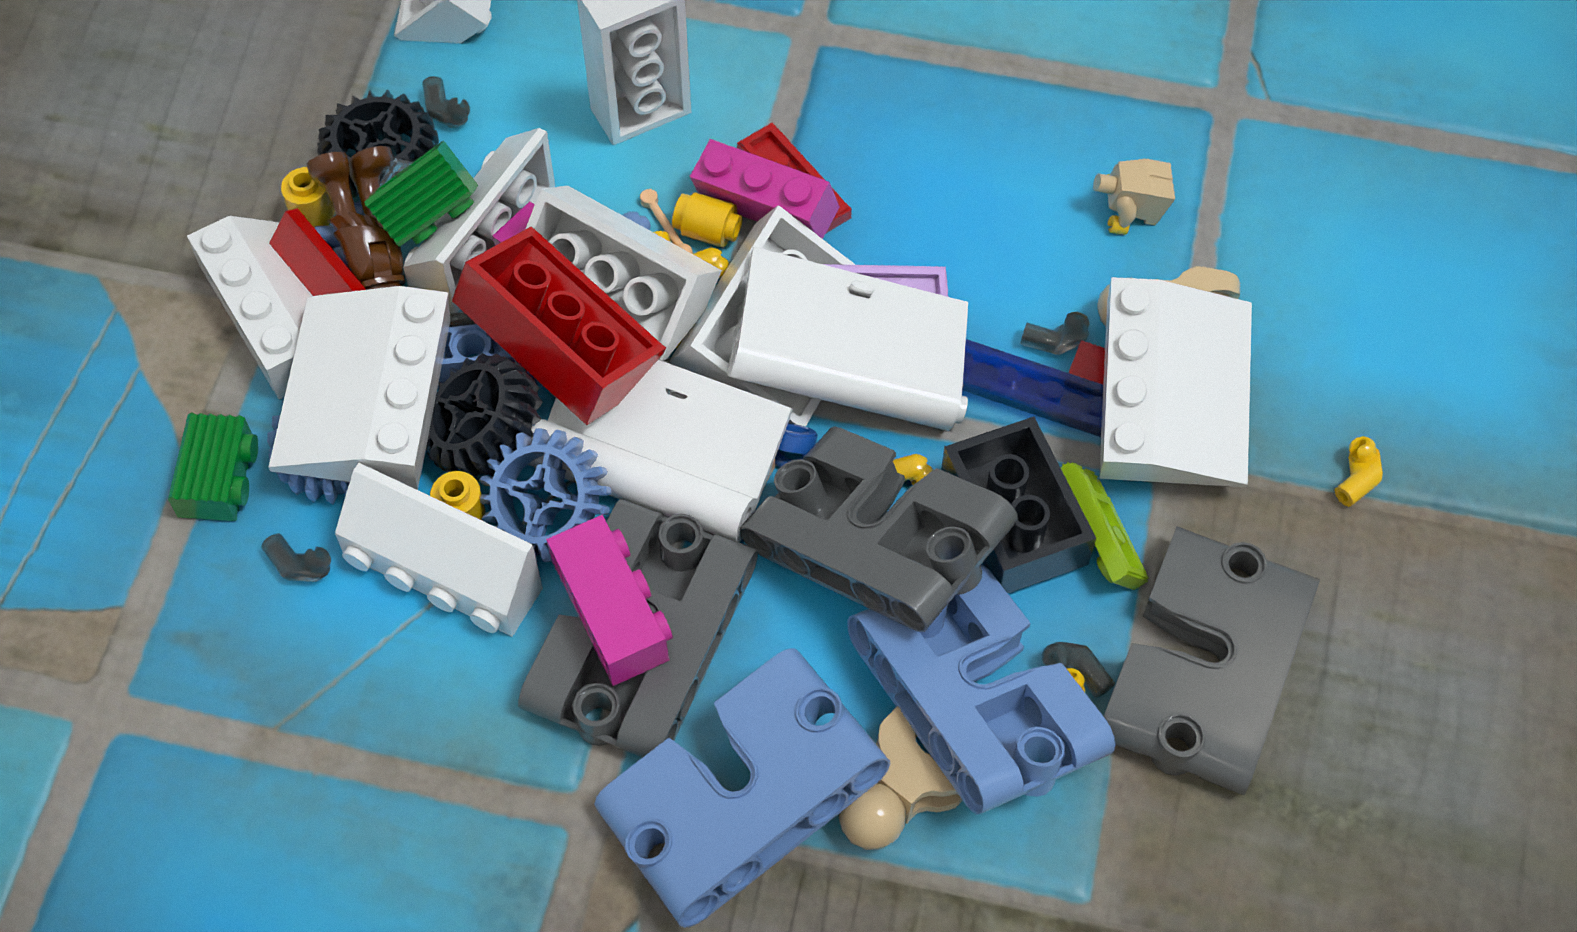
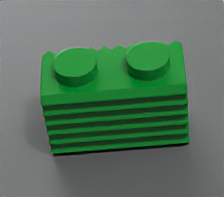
(422, 195)
(213, 467)

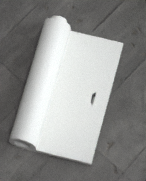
(852, 340)
(682, 451)

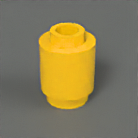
(309, 197)
(706, 219)
(460, 492)

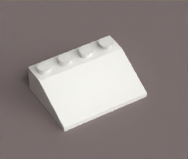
(710, 340)
(363, 384)
(1175, 385)

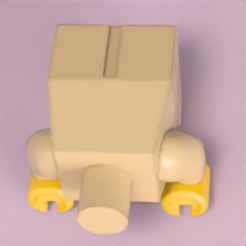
(1137, 191)

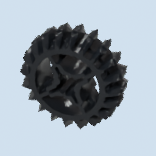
(379, 123)
(479, 411)

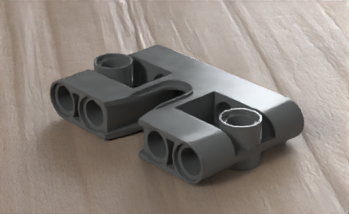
(899, 562)
(698, 597)
(1223, 705)

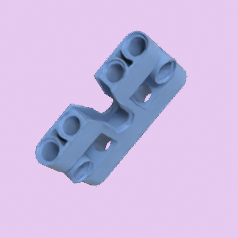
(983, 732)
(728, 838)

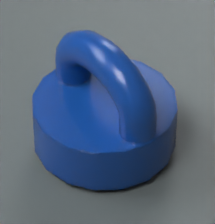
(796, 440)

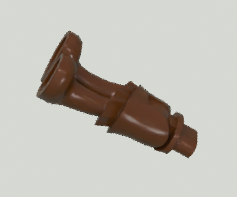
(364, 242)

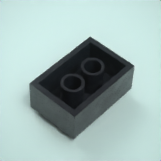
(1050, 526)

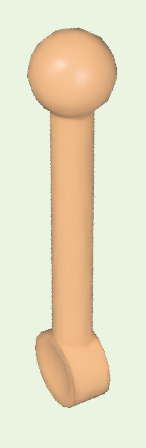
(649, 199)

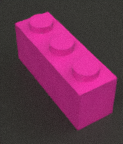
(761, 185)
(610, 599)

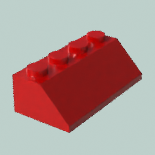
(556, 323)

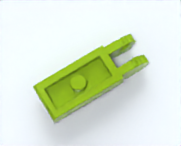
(1117, 554)

